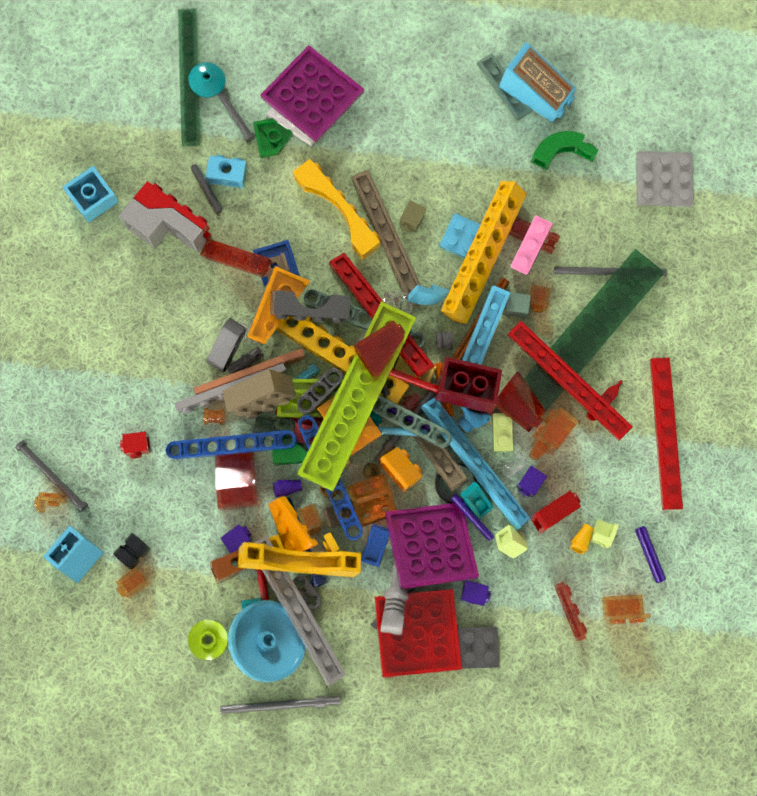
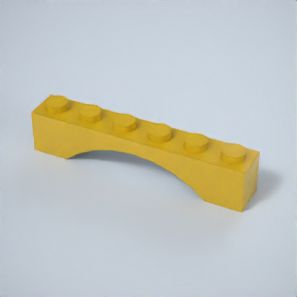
(313, 181)
(276, 559)

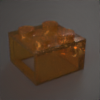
(371, 497)

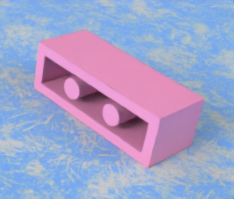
(531, 245)

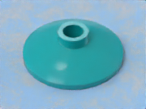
(207, 87)

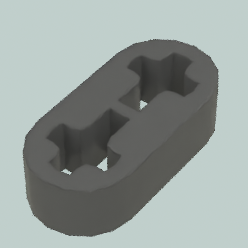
(310, 590)

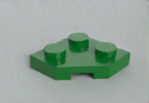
(271, 137)

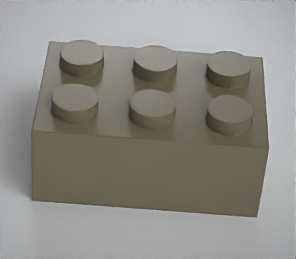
(259, 394)

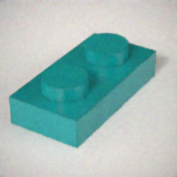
(476, 500)

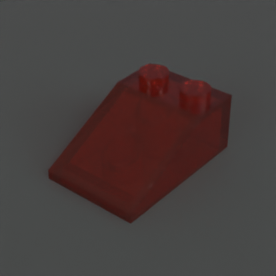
(236, 481)

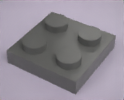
(479, 647)

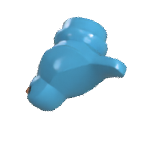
(473, 419)

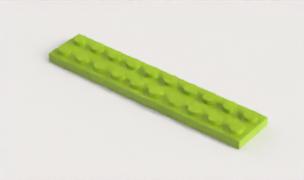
(350, 409)

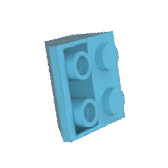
(73, 554)

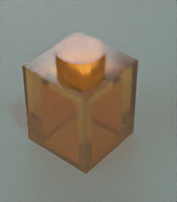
(310, 517)
(131, 583)

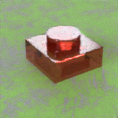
(411, 401)

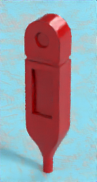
(609, 395)

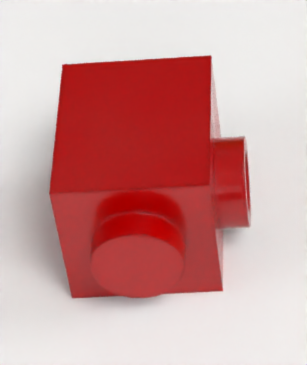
(135, 444)

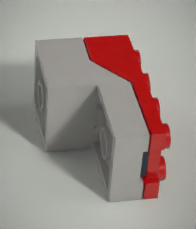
(155, 214)

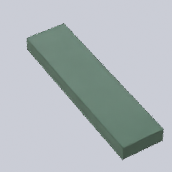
(494, 72)

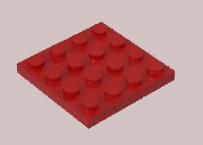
(427, 637)

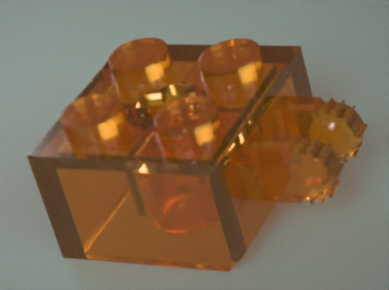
(552, 435)

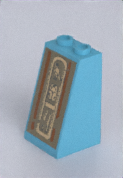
(537, 84)

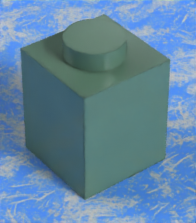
(517, 305)

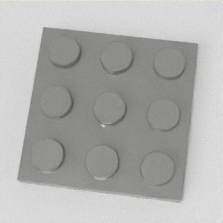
(664, 179)

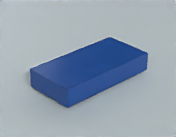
(375, 545)

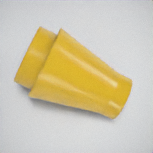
(582, 539)

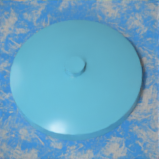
(265, 642)

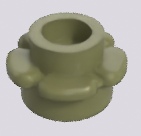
(371, 470)

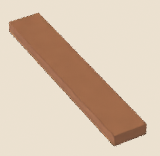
(287, 359)

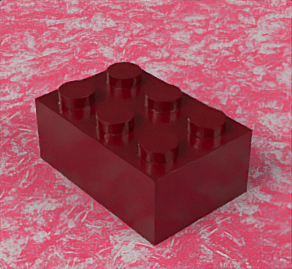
(468, 385)

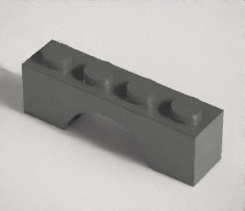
(286, 304)

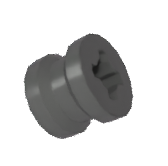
(444, 339)

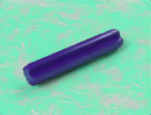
(650, 554)

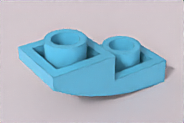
(427, 296)

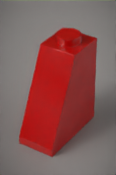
(555, 511)

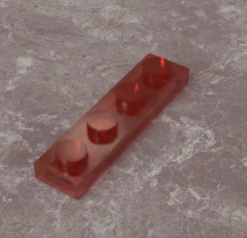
(236, 258)

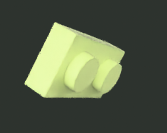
(502, 433)

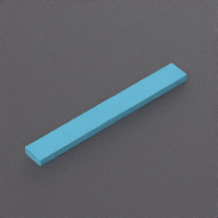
(477, 464)

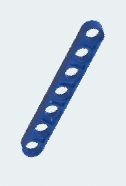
(221, 442)
(337, 505)

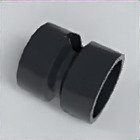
(131, 551)

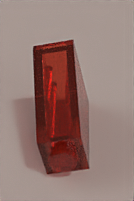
(379, 348)
(520, 403)

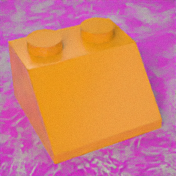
(400, 469)

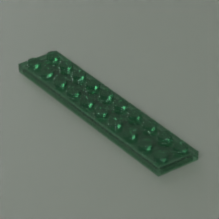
(597, 322)

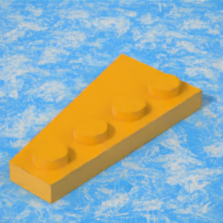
(264, 323)

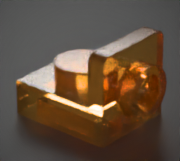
(539, 298)
(51, 498)

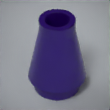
(286, 487)

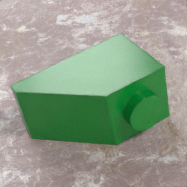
(288, 456)

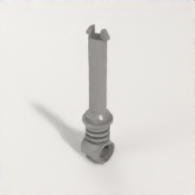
(394, 606)

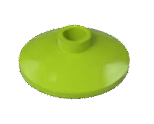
(197, 637)

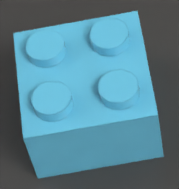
(90, 194)

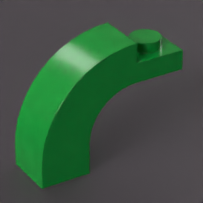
(562, 142)

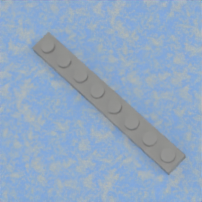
(304, 622)

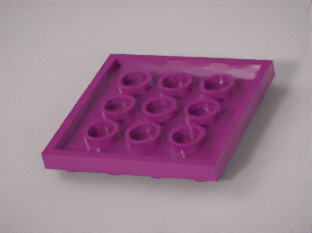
(312, 93)
(431, 545)

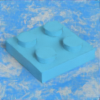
(459, 235)

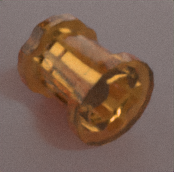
(214, 416)

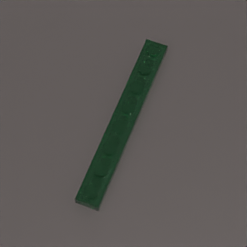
(187, 61)

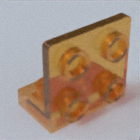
(619, 608)

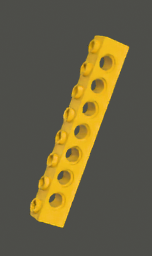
(483, 252)
(328, 353)

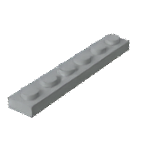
(205, 399)

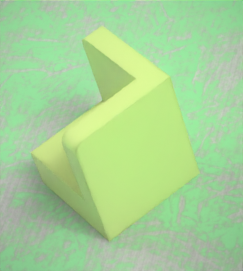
(604, 533)
(511, 541)

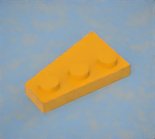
(290, 529)

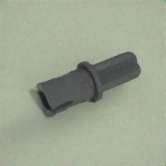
(245, 360)

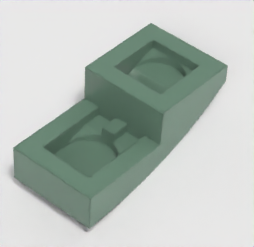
(268, 425)

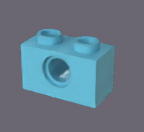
(234, 178)

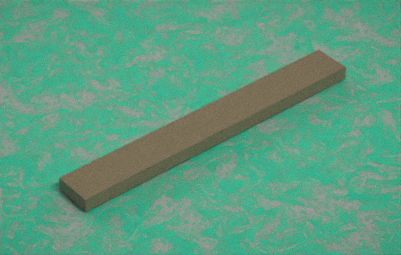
(385, 229)

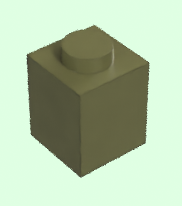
(412, 217)

